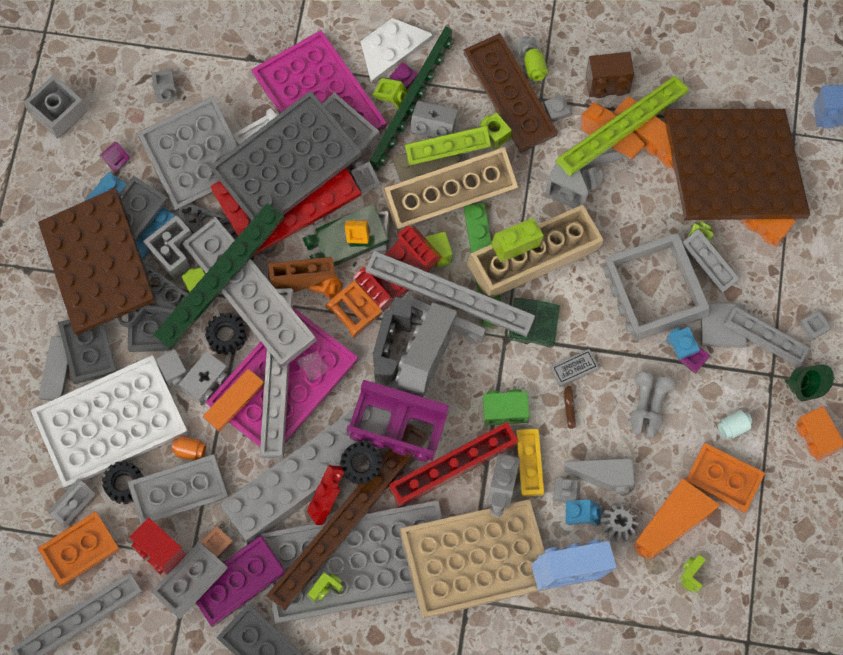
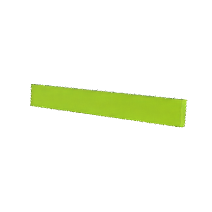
(622, 126)

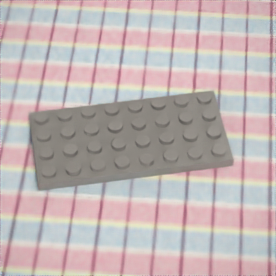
(367, 562)

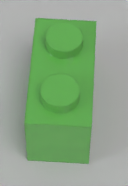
(505, 407)

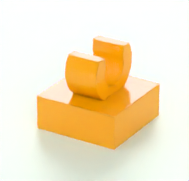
(357, 231)

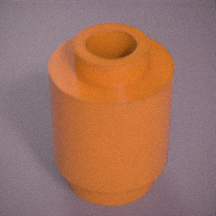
(189, 448)

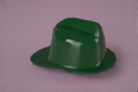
(810, 381)

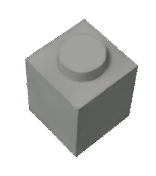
(171, 368)

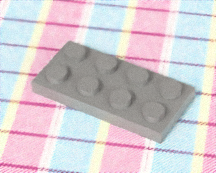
(177, 489)

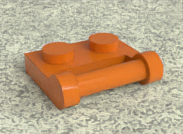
(359, 304)

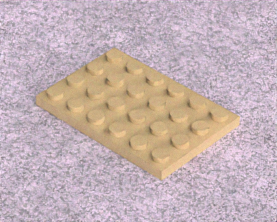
(472, 558)

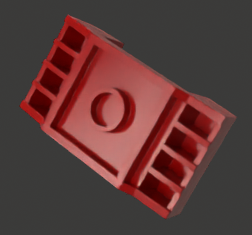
(410, 249)

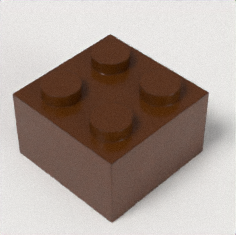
(609, 74)

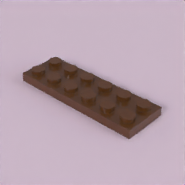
(510, 92)

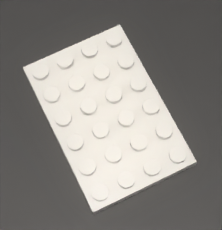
(109, 421)

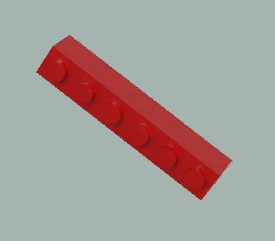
(453, 465)

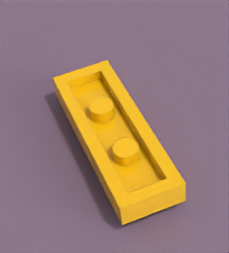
(530, 462)

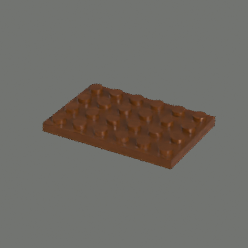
(96, 261)

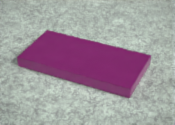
(247, 575)

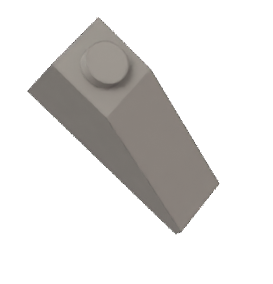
(608, 474)

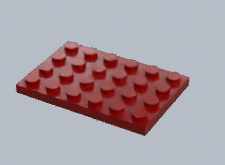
(323, 201)

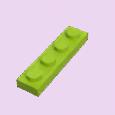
(447, 145)

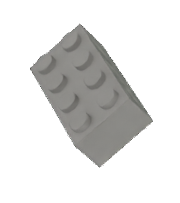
(426, 350)

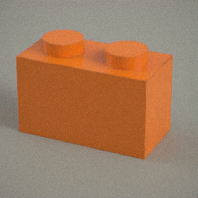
(819, 433)

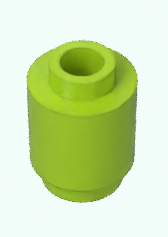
(535, 65)

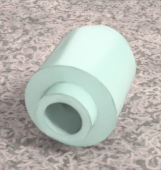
(735, 424)

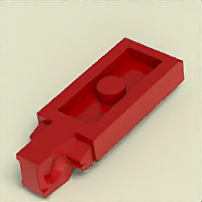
(325, 495)

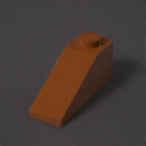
(300, 273)

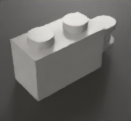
(502, 483)

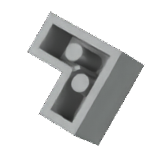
(166, 245)

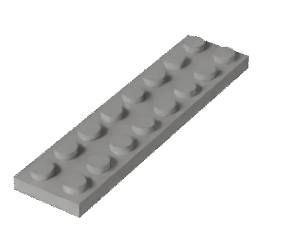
(253, 297)

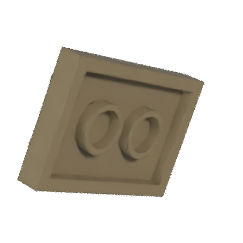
(408, 171)

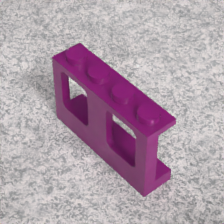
(402, 407)

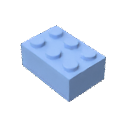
(573, 564)

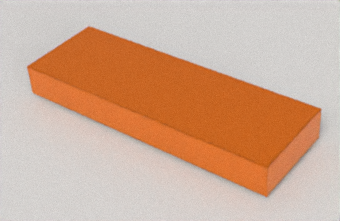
(233, 400)

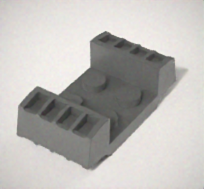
(398, 318)

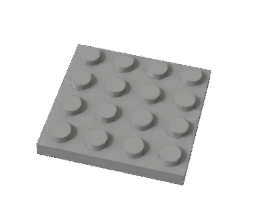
(186, 148)

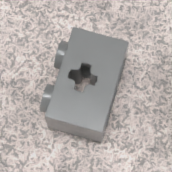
(433, 119)
(206, 368)

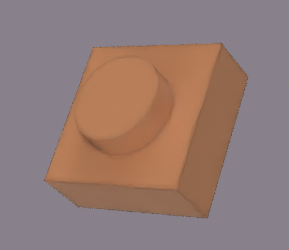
(217, 542)

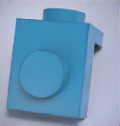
(683, 342)
(583, 512)

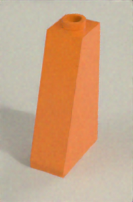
(677, 516)

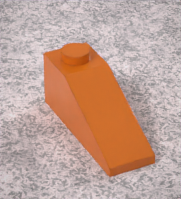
(598, 116)

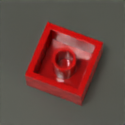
(159, 547)

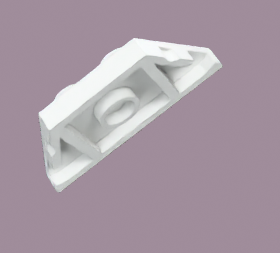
(391, 46)

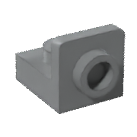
(164, 86)
(364, 176)

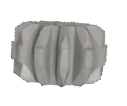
(617, 530)

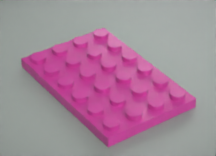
(315, 68)
(303, 394)

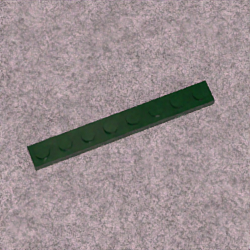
(408, 105)
(218, 276)

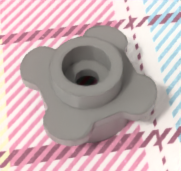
(525, 44)

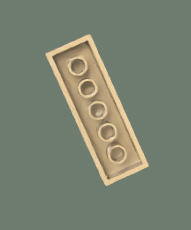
(450, 188)
(564, 241)

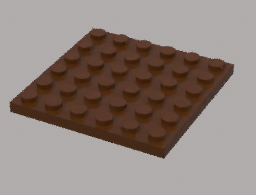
(735, 164)

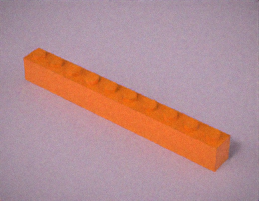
(657, 143)

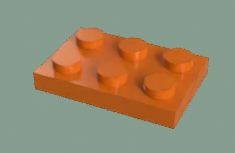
(725, 477)
(78, 549)

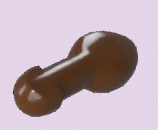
(569, 407)

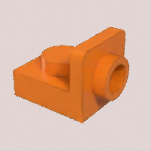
(328, 287)

